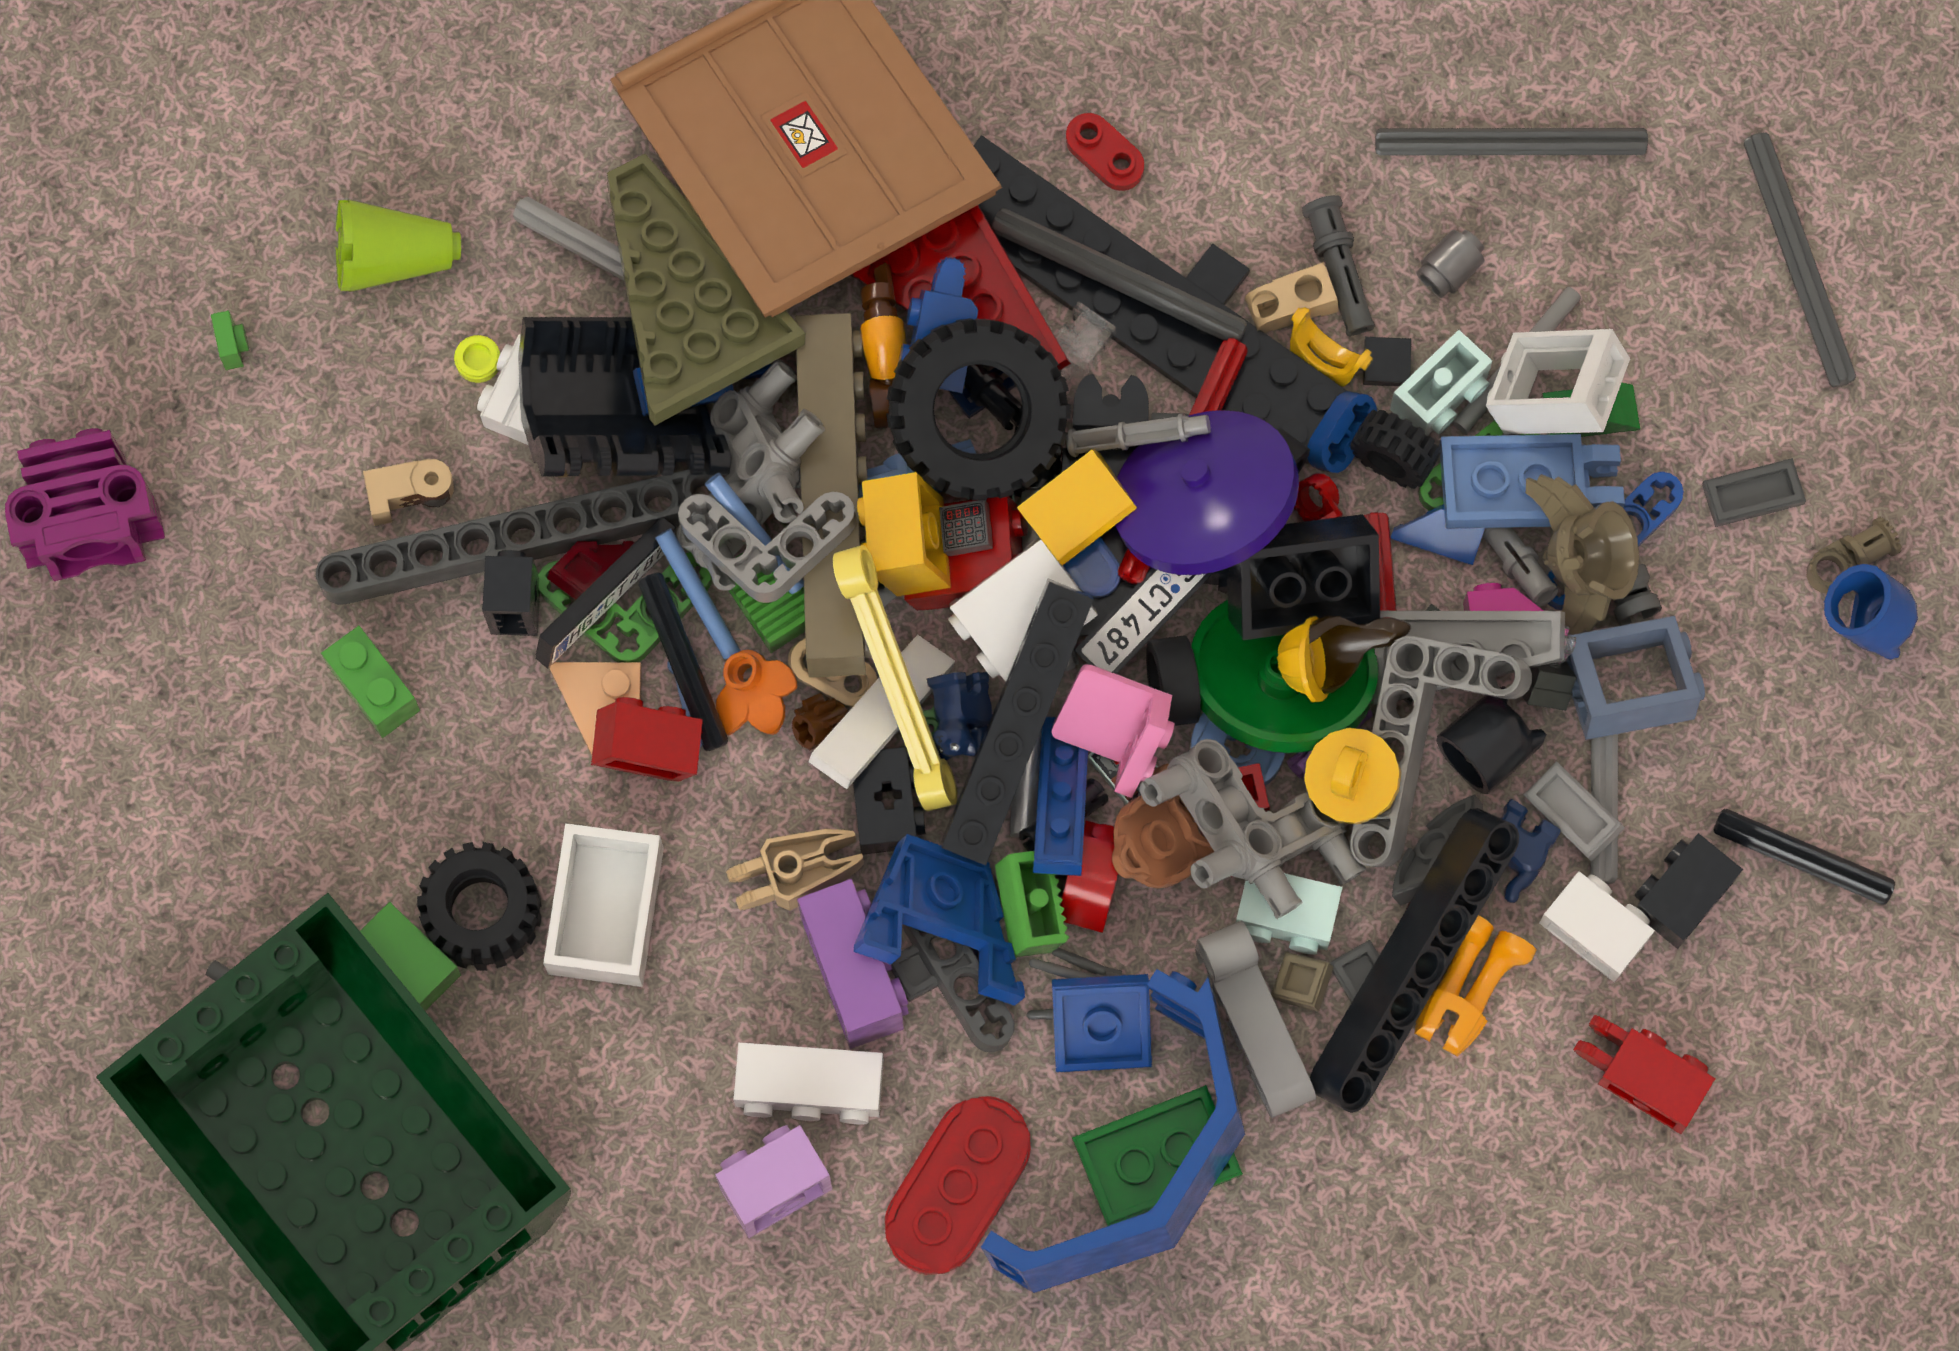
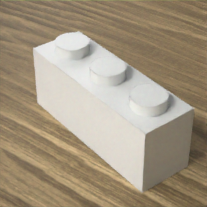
(808, 1082)

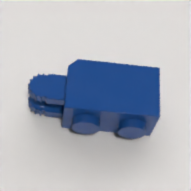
(941, 307)

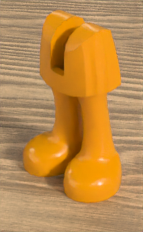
(1505, 953)

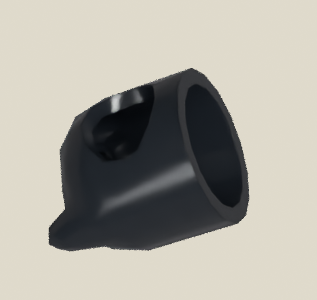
(1492, 740)

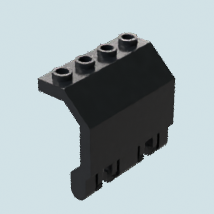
(586, 407)

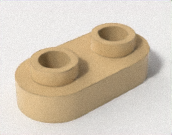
(828, 686)

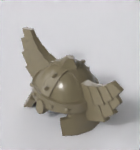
(1588, 552)

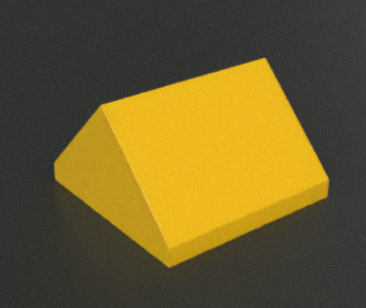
(1077, 506)

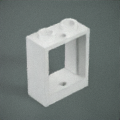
(1587, 410)

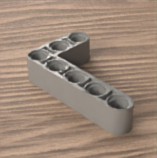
(1413, 729)

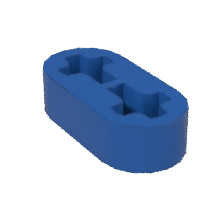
(1338, 431)

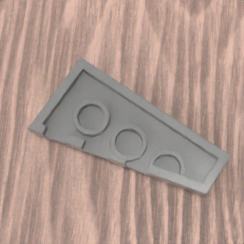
(1527, 635)

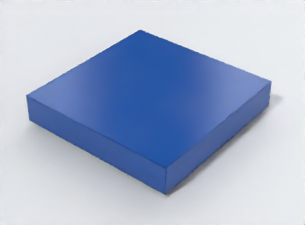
(1101, 1023)

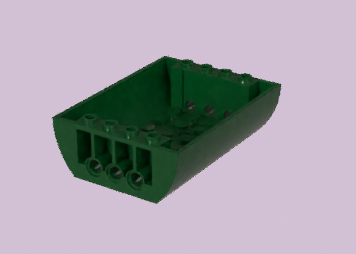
(396, 1109)

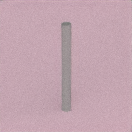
(1548, 322)

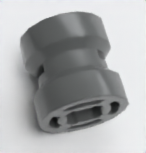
(1637, 600)

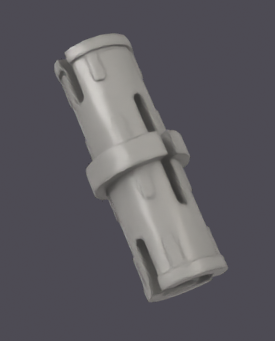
(1536, 583)

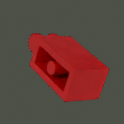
(1648, 1073)

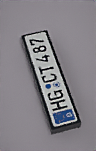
(601, 595)
(1137, 618)

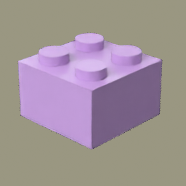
(773, 1179)

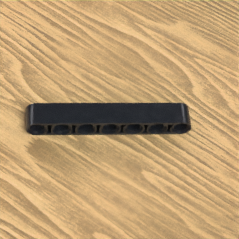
(1414, 959)

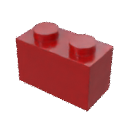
(647, 740)

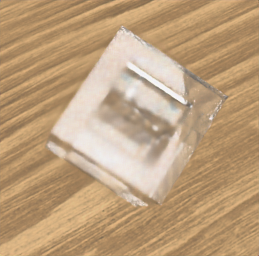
(1084, 341)

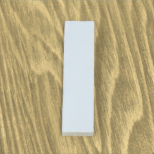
(871, 720)

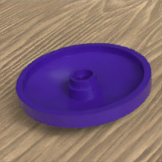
(1209, 497)

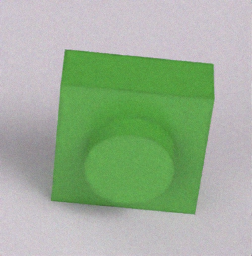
(230, 339)

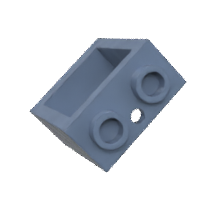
(1605, 719)

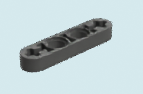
(947, 972)

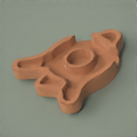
(1157, 841)

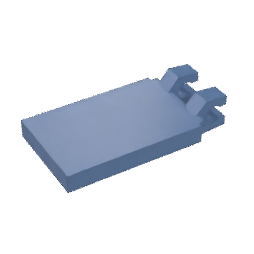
(1489, 474)

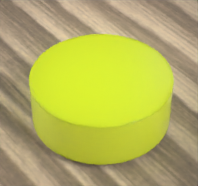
(477, 358)

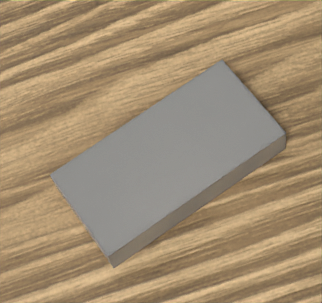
(1574, 811)

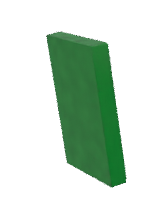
(1140, 1153)

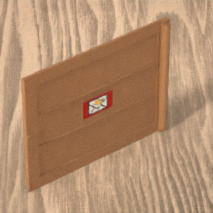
(804, 142)

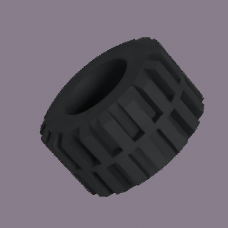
(488, 944)

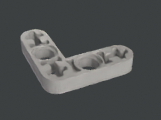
(762, 558)

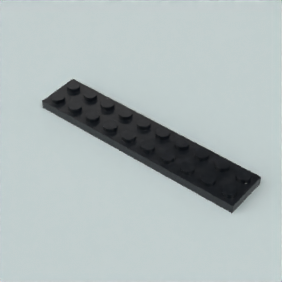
(1271, 379)

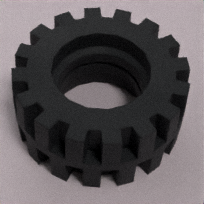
(1395, 449)

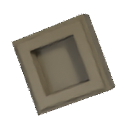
(1302, 981)

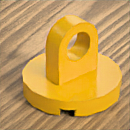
(1352, 776)

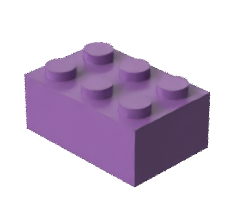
(858, 985)

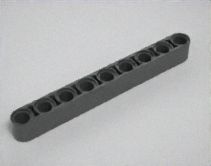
(498, 532)

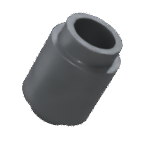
(1451, 262)

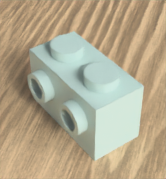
(1442, 384)

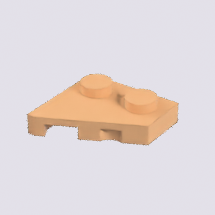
(594, 686)

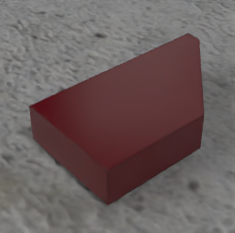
(584, 565)

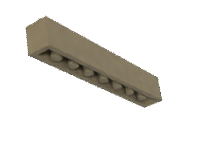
(831, 464)

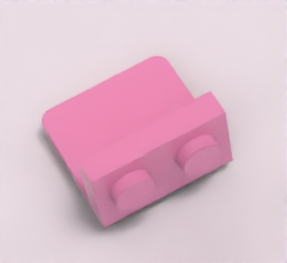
(1117, 722)

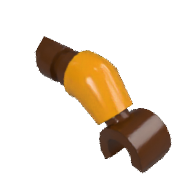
(881, 339)

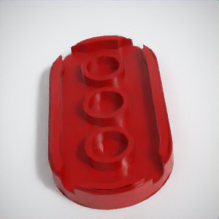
(957, 1185)

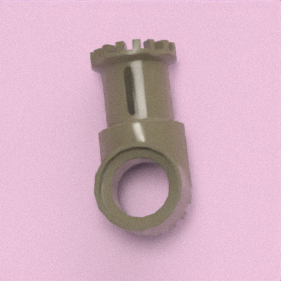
(1856, 550)

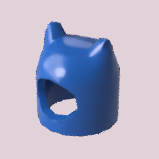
(1881, 612)

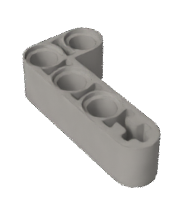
(1254, 1018)

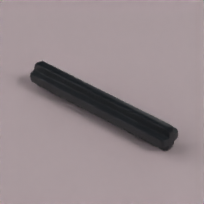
(682, 659)
(1804, 856)

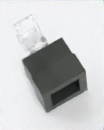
(1553, 681)

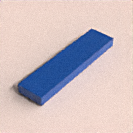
(1060, 806)

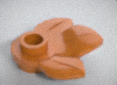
(759, 697)

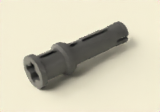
(1334, 245)

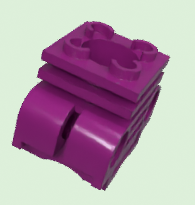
(81, 506)

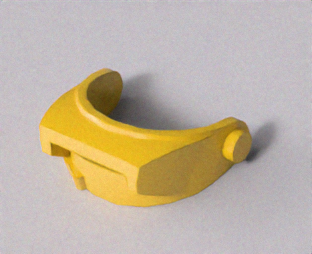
(1307, 334)

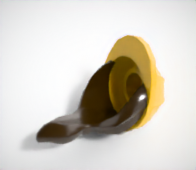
(1329, 649)

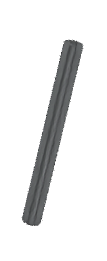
(1511, 141)
(1799, 260)
(1118, 275)

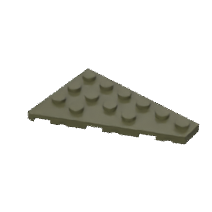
(684, 299)

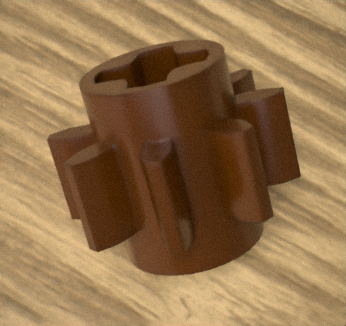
(816, 720)

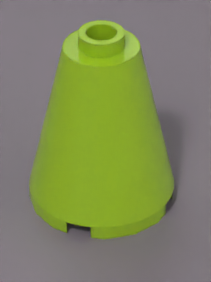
(389, 245)

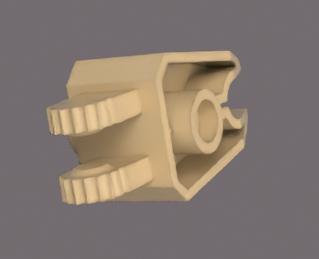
(796, 867)

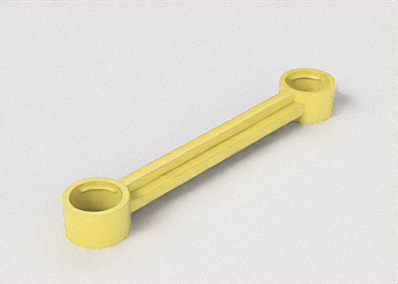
(859, 583)

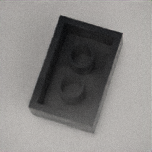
(1307, 573)

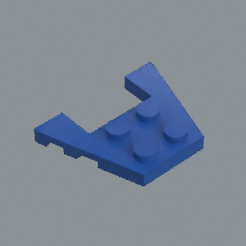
(947, 899)

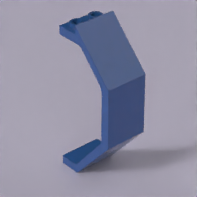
(1170, 1217)

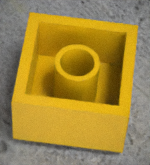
(904, 533)

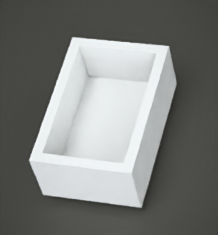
(603, 905)

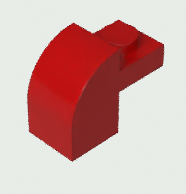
(1090, 896)

